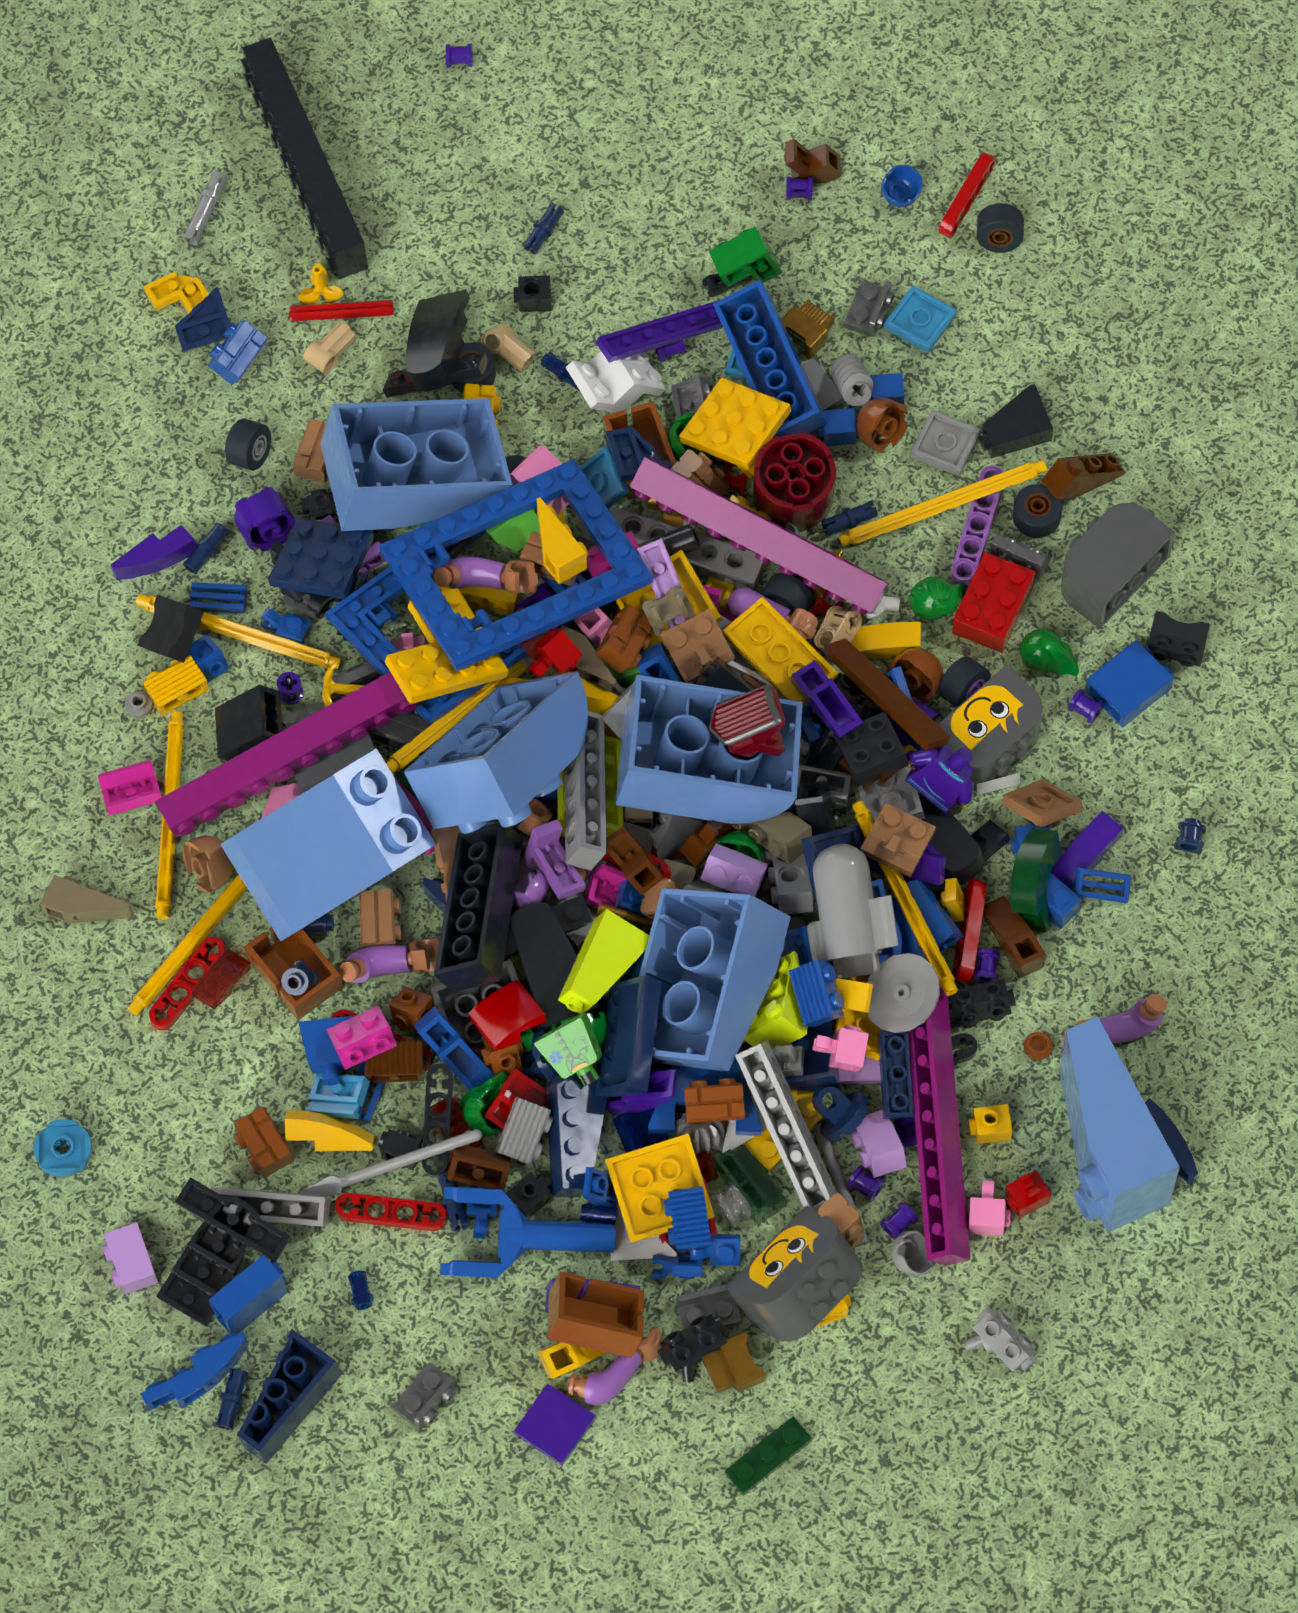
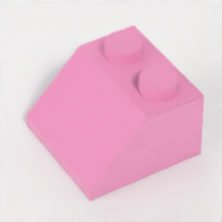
(536, 463)

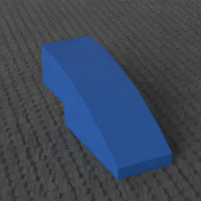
(453, 1049)

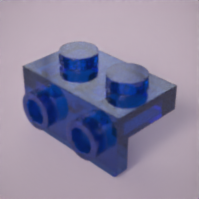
(634, 1130)

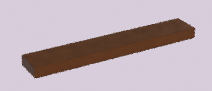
(886, 694)

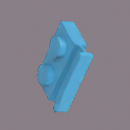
(339, 1099)

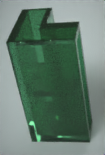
(752, 1181)

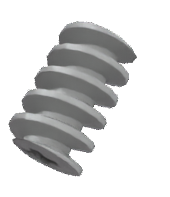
(852, 380)

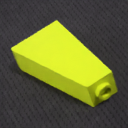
(604, 957)

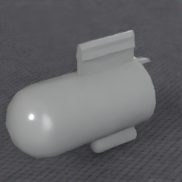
(851, 920)

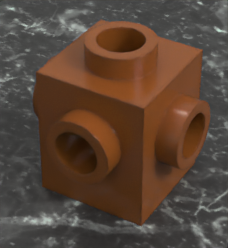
(410, 1007)
(502, 1059)

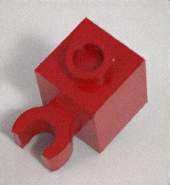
(556, 652)
(1026, 1194)

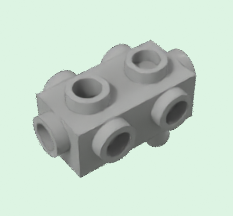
(998, 1335)

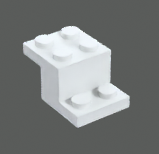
(617, 383)

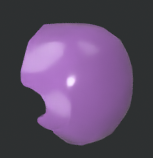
(531, 889)

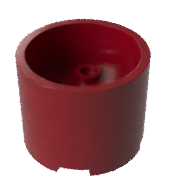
(797, 500)

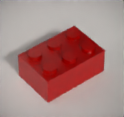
(993, 602)

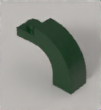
(1030, 877)

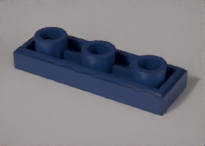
(896, 1092)

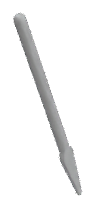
(334, 1184)

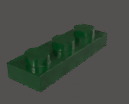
(768, 1456)

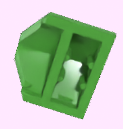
(515, 531)

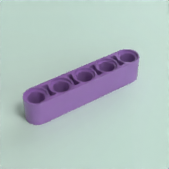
(973, 539)

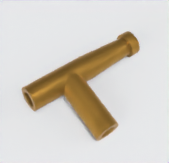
(626, 915)

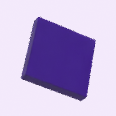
(555, 1424)

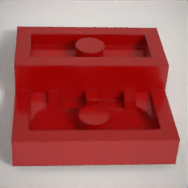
(506, 1014)
(518, 1086)

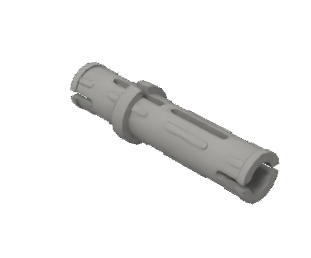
(209, 199)

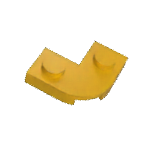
(175, 288)

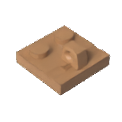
(695, 644)
(1042, 803)
(898, 840)

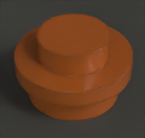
(1038, 1046)

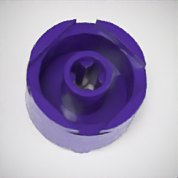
(263, 519)

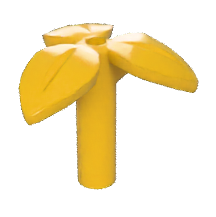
(320, 279)
(331, 689)

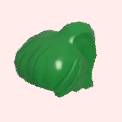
(935, 598)
(1047, 653)
(477, 1102)

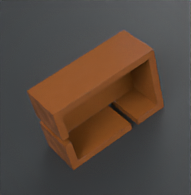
(649, 425)
(276, 959)
(602, 1320)

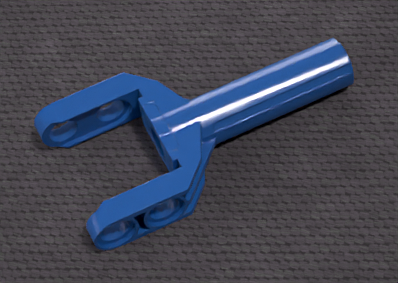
(519, 1234)

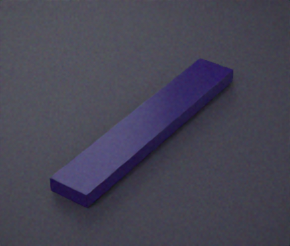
(659, 332)

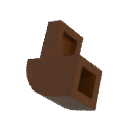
(819, 162)
(633, 860)

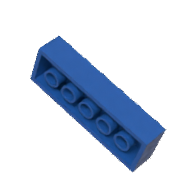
(769, 356)

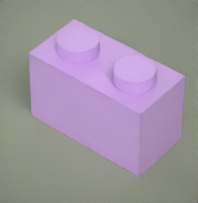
(734, 871)
(879, 1145)
(130, 1258)

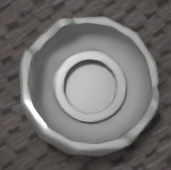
(910, 1253)

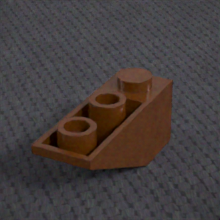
(1080, 474)
(1014, 937)

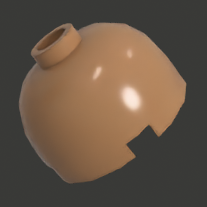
(208, 858)

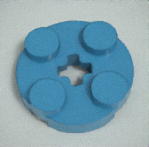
(51, 1138)

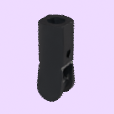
(717, 289)

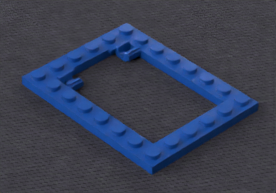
(363, 629)
(456, 634)

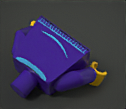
(941, 775)

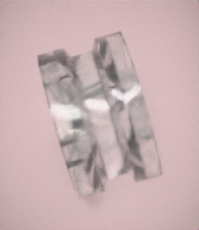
(732, 1205)

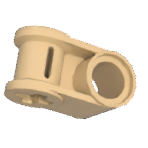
(837, 627)

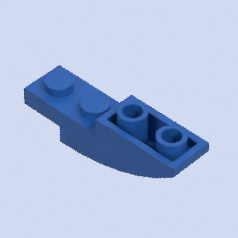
(210, 1367)

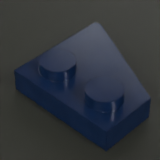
(204, 323)
(629, 451)

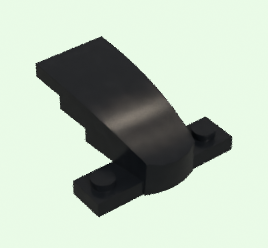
(435, 346)
(963, 851)
(545, 951)
(216, 1249)

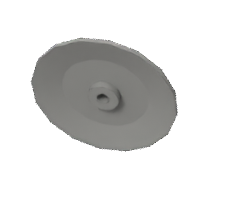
(903, 993)

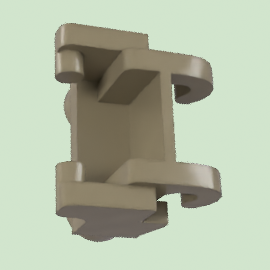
(667, 608)

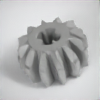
(702, 1135)

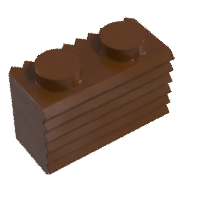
(397, 1064)
(479, 1167)

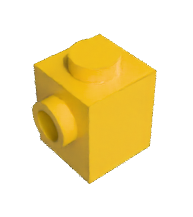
(990, 1124)

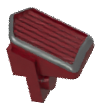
(750, 722)

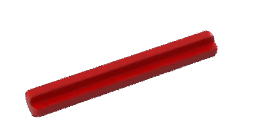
(341, 310)

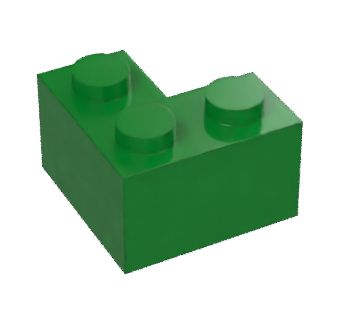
(745, 256)

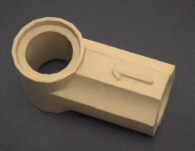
(508, 346)
(326, 353)

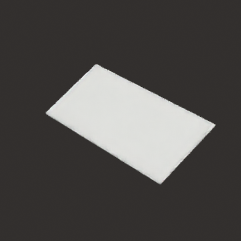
(999, 783)

